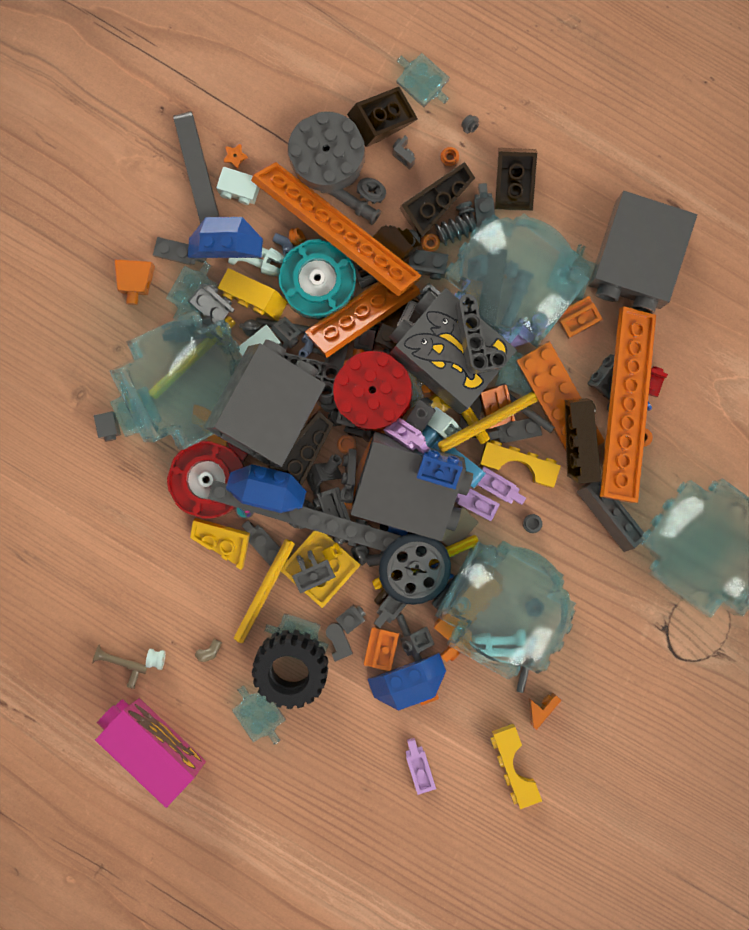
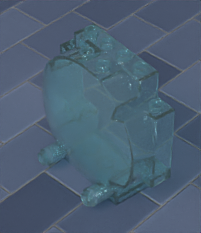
(518, 276)
(177, 377)
(703, 547)
(507, 609)

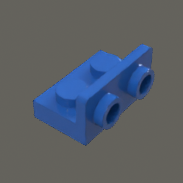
(440, 469)

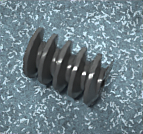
(456, 228)

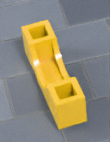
(543, 471)
(524, 789)

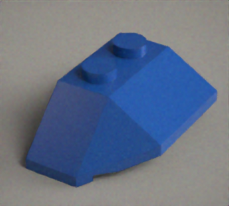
(225, 239)
(266, 488)
(409, 683)

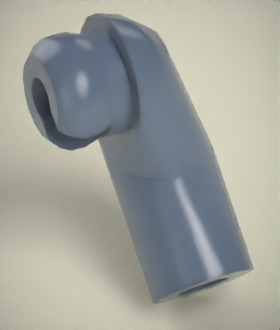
(284, 242)
(307, 349)

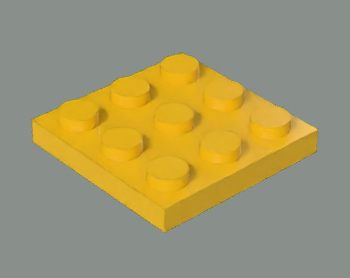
(342, 566)

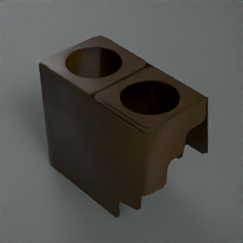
(397, 241)

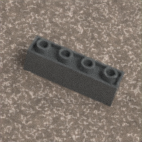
(612, 516)

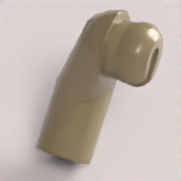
(208, 654)

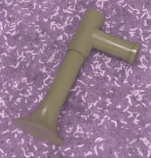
(134, 666)

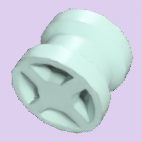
(155, 659)

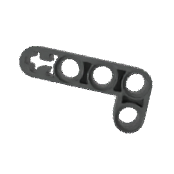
(476, 334)
(323, 370)

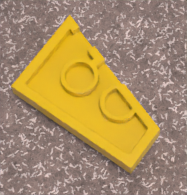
(224, 540)

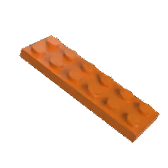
(357, 317)
(551, 385)

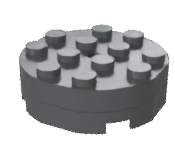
(326, 151)

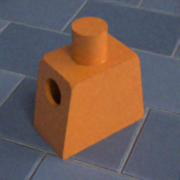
(133, 278)

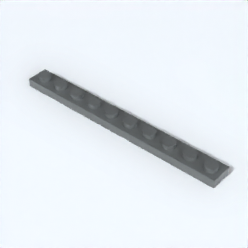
(313, 520)

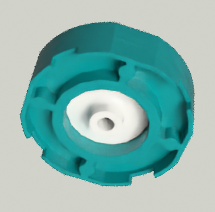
(313, 261)

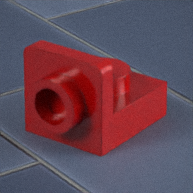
(656, 380)

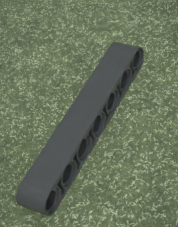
(195, 165)

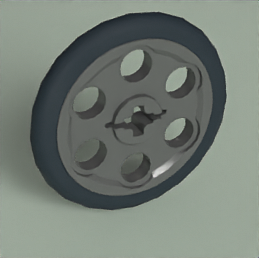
(396, 587)

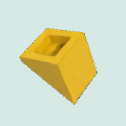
(332, 552)

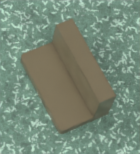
(464, 527)

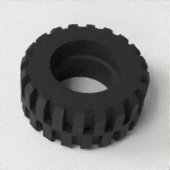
(283, 691)

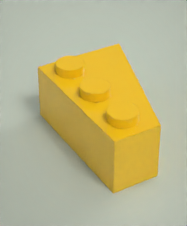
(252, 294)

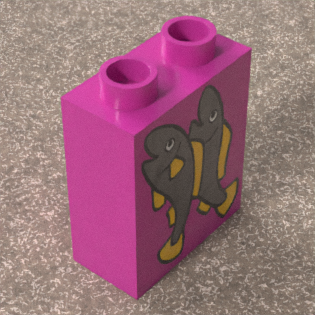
(149, 749)

